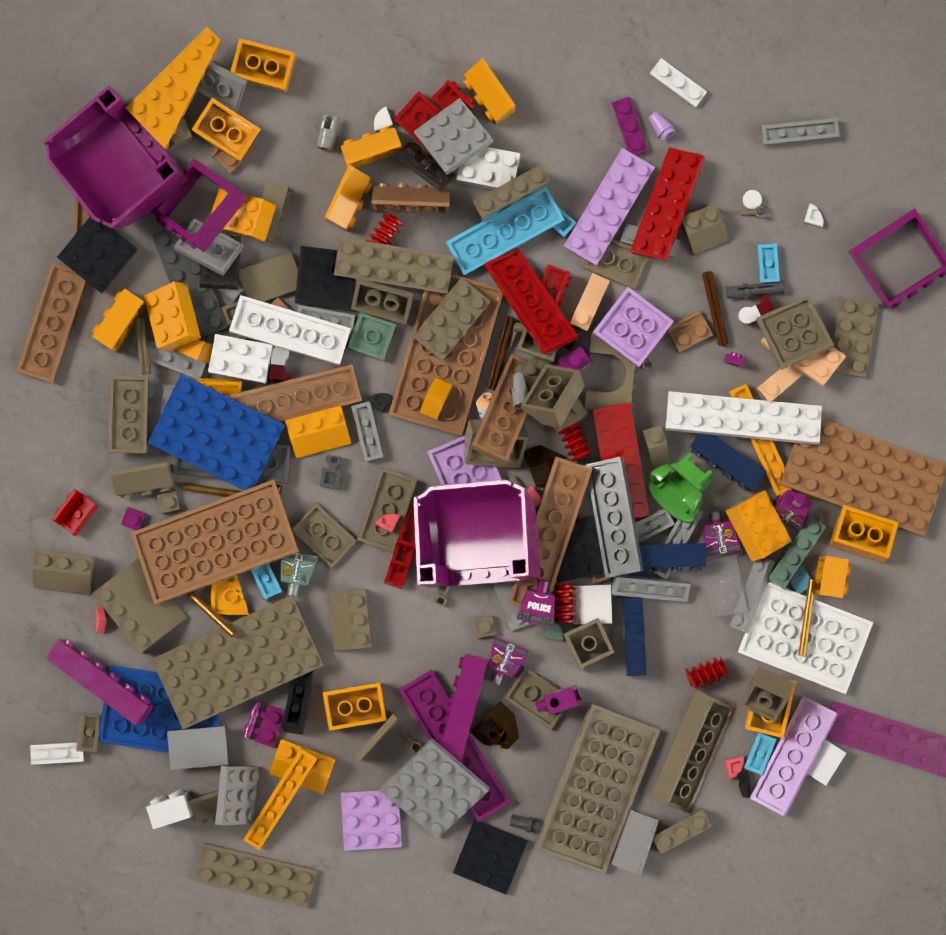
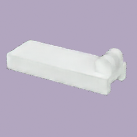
(55, 753)

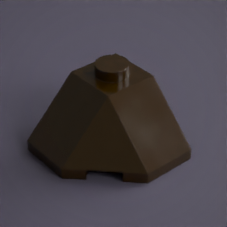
(540, 463)
(497, 727)

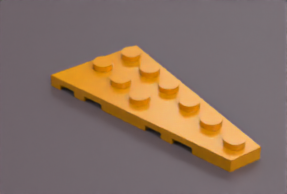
(170, 93)

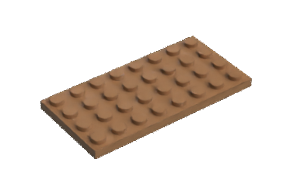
(459, 368)
(867, 476)
(215, 542)

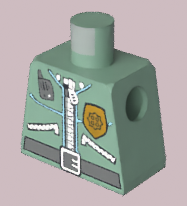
(297, 571)

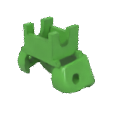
(681, 490)

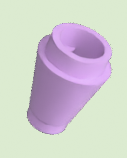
(661, 126)

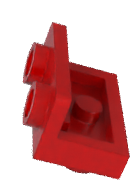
(450, 93)
(554, 281)
(75, 512)

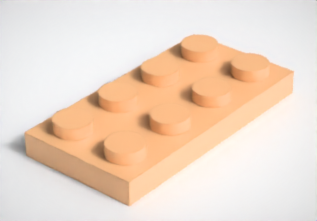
(820, 366)

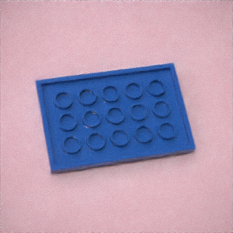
(216, 433)
(162, 718)

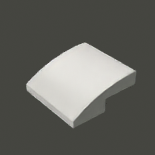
(592, 603)
(826, 762)

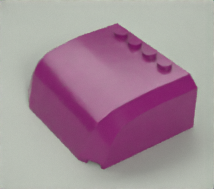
(112, 162)
(475, 535)

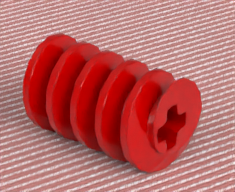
(387, 229)
(575, 442)
(564, 602)
(706, 673)

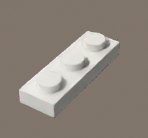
(678, 83)

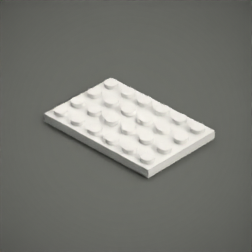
(833, 640)

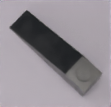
(297, 704)

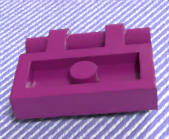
(269, 727)

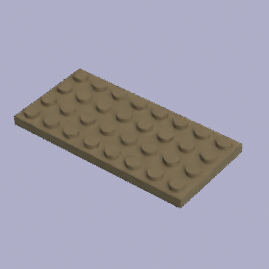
(226, 671)
(597, 788)

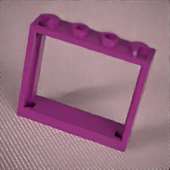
(217, 219)
(925, 282)

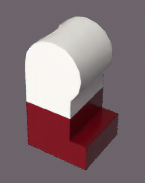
(748, 315)
(277, 367)

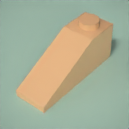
(589, 302)
(778, 383)

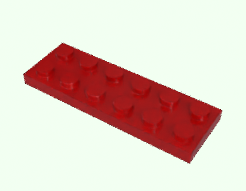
(667, 204)
(531, 301)
(618, 439)

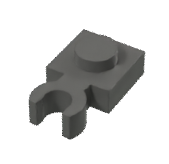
(331, 476)

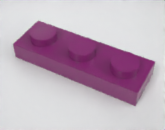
(629, 126)

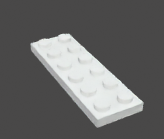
(290, 330)

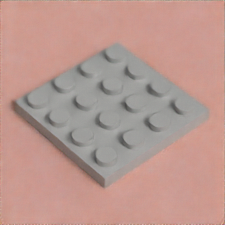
(434, 788)

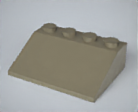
(133, 610)

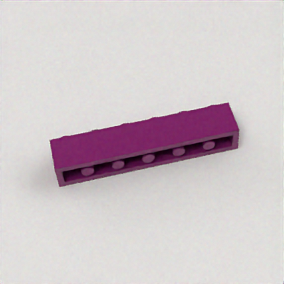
(99, 681)
(463, 705)

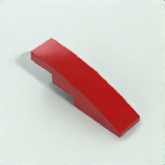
(403, 552)

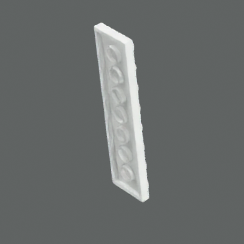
(743, 418)

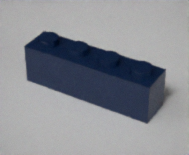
(728, 460)
(674, 556)
(634, 637)

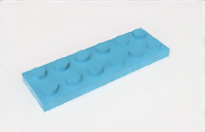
(505, 231)

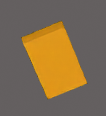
(198, 349)
(435, 398)

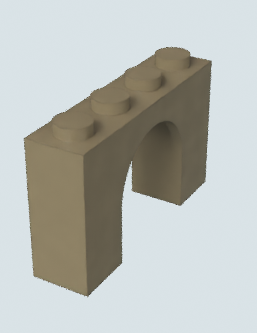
(497, 199)
(623, 394)

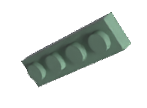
(797, 553)

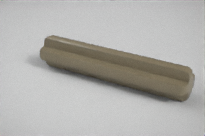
(142, 343)

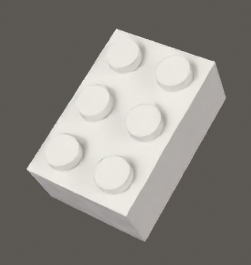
(489, 168)
(240, 359)
(169, 810)

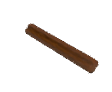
(715, 308)
(500, 352)

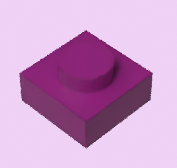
(734, 359)
(133, 519)

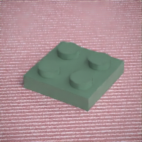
(371, 336)

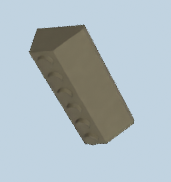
(692, 752)

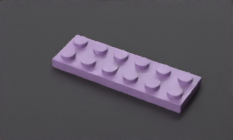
(609, 206)
(794, 756)

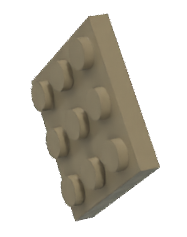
(794, 332)

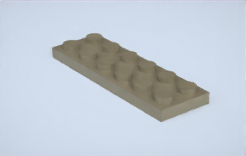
(393, 265)
(256, 875)

